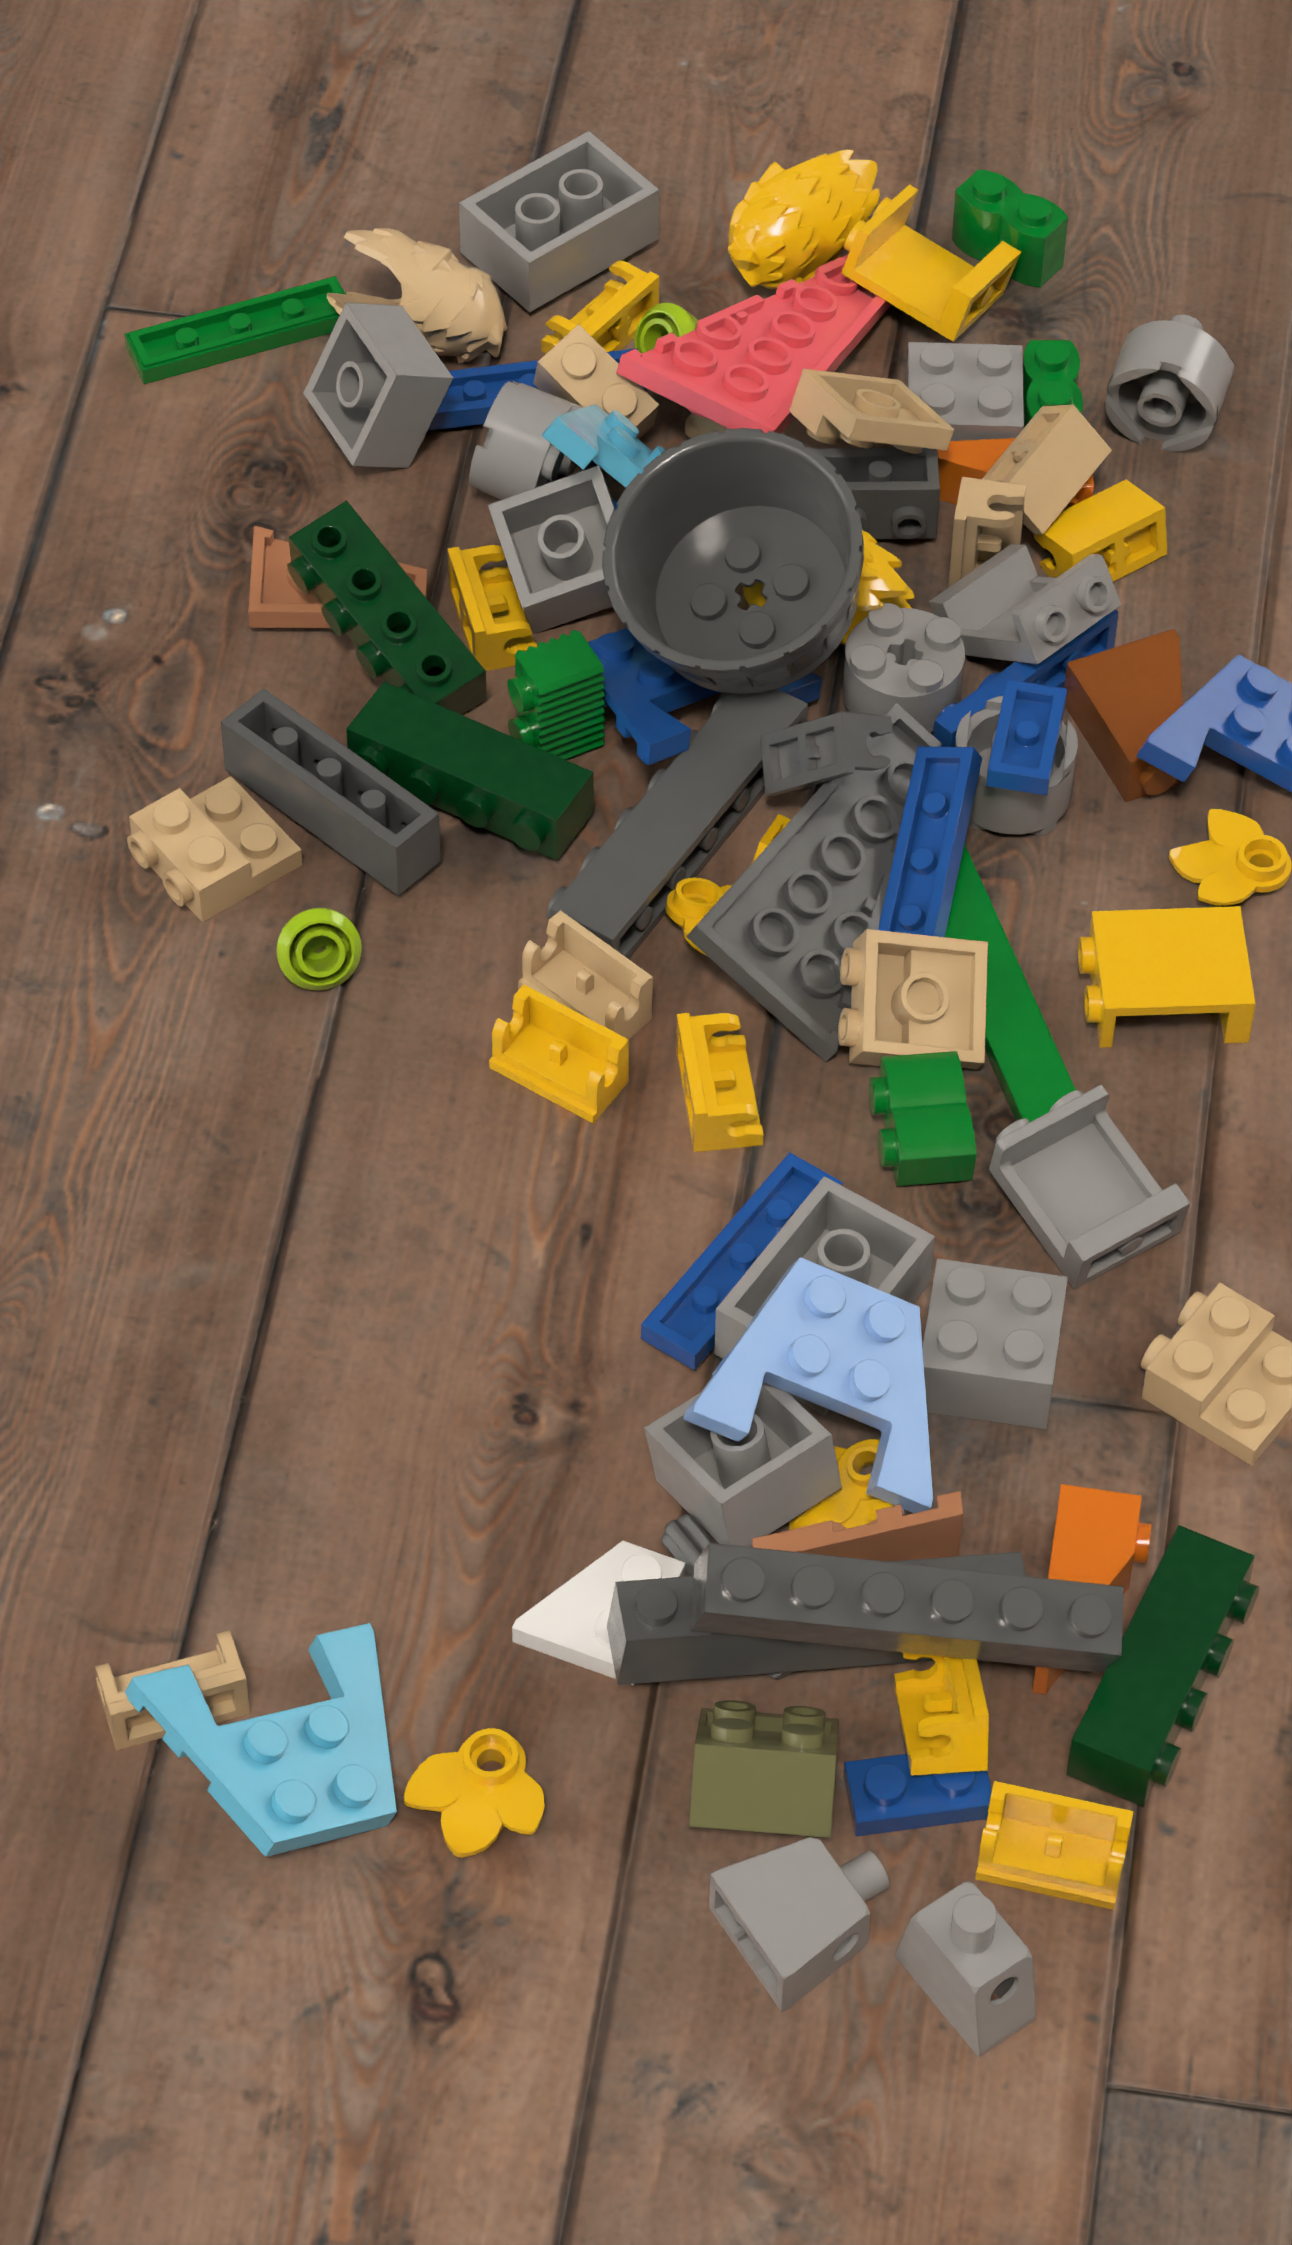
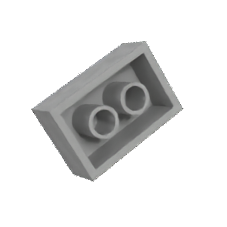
(559, 221)
(843, 1235)

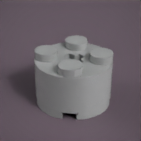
(1169, 383)
(514, 451)
(903, 660)
(1013, 810)

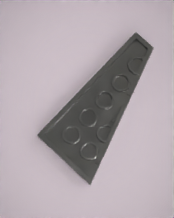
(816, 892)

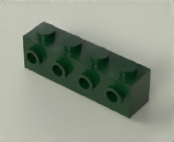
(383, 611)
(473, 770)
(1164, 1660)

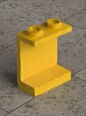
(921, 274)
(1167, 967)

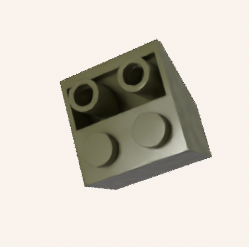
(764, 1770)

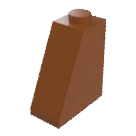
(1123, 699)

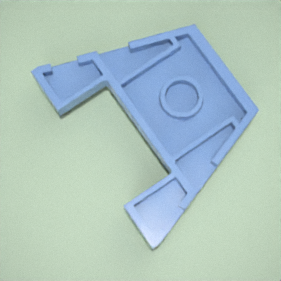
(844, 1352)

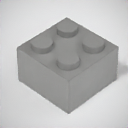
(377, 385)
(970, 386)
(557, 547)
(992, 1342)
(748, 1484)

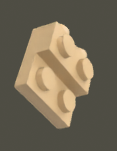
(867, 412)
(211, 847)
(914, 997)
(1223, 1373)

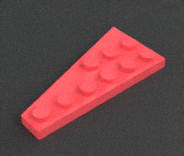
(749, 357)

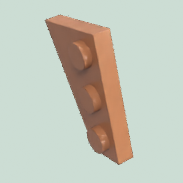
(276, 598)
(888, 1538)

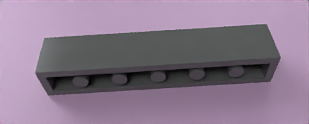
(678, 821)
(906, 1608)
(655, 1644)

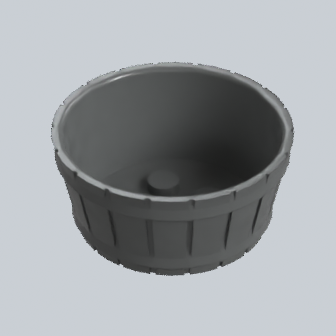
(722, 518)

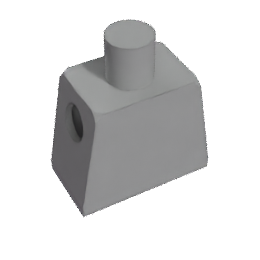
(796, 1913)
(961, 1957)

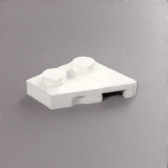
(575, 1616)

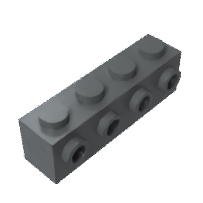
(892, 489)
(331, 791)

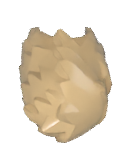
(445, 299)

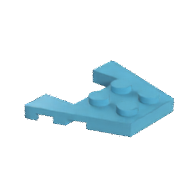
(602, 438)
(295, 1771)

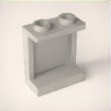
(1024, 616)
(1084, 1187)

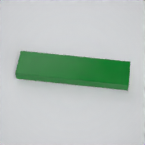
(233, 331)

